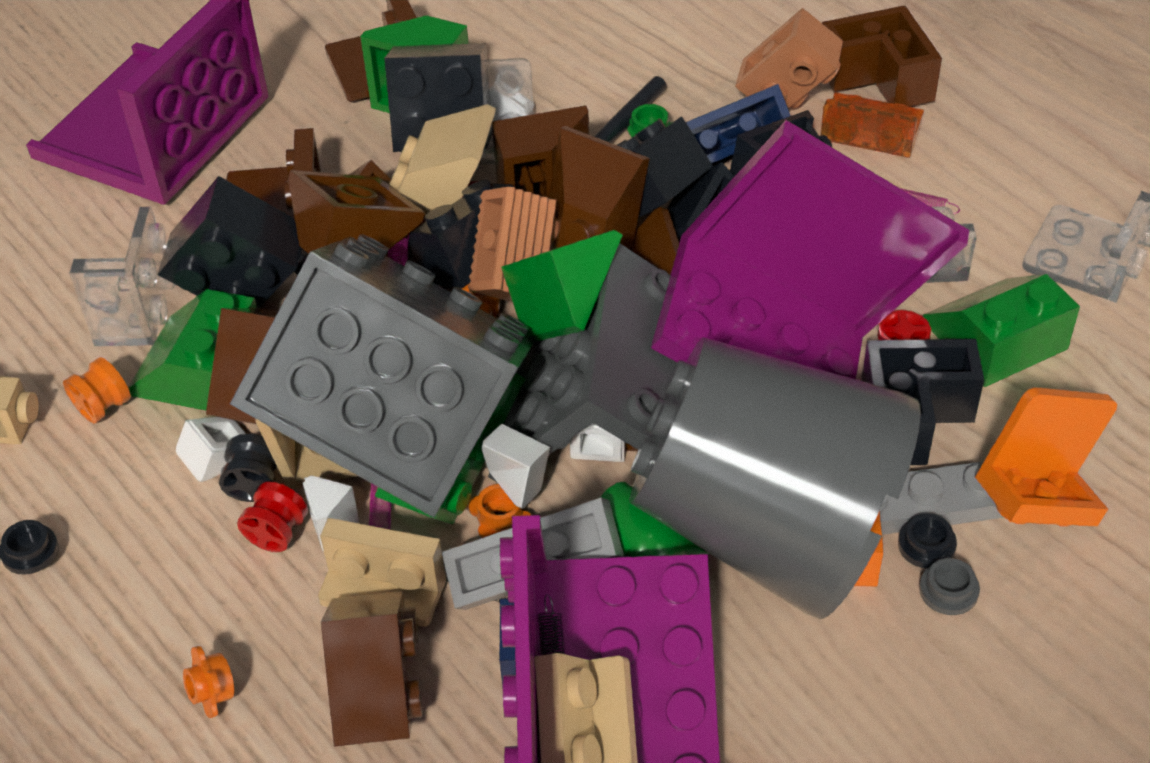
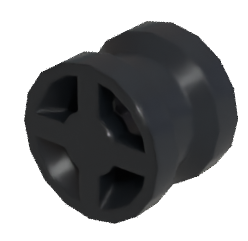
(246, 466)

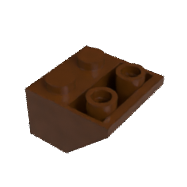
(528, 147)

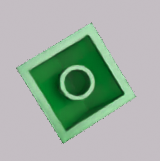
(560, 287)

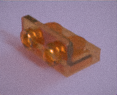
(871, 124)

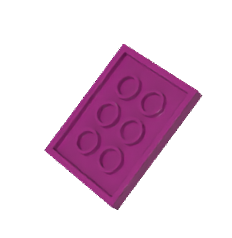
(164, 107)
(801, 257)
(621, 606)

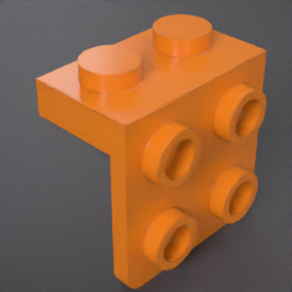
(1039, 455)

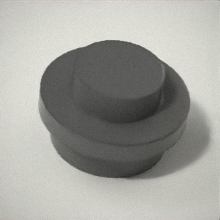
(949, 587)

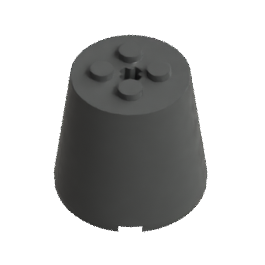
(775, 468)

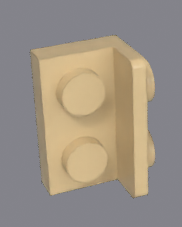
(380, 561)
(585, 709)

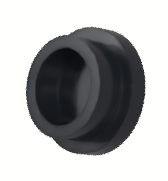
(926, 540)
(28, 547)

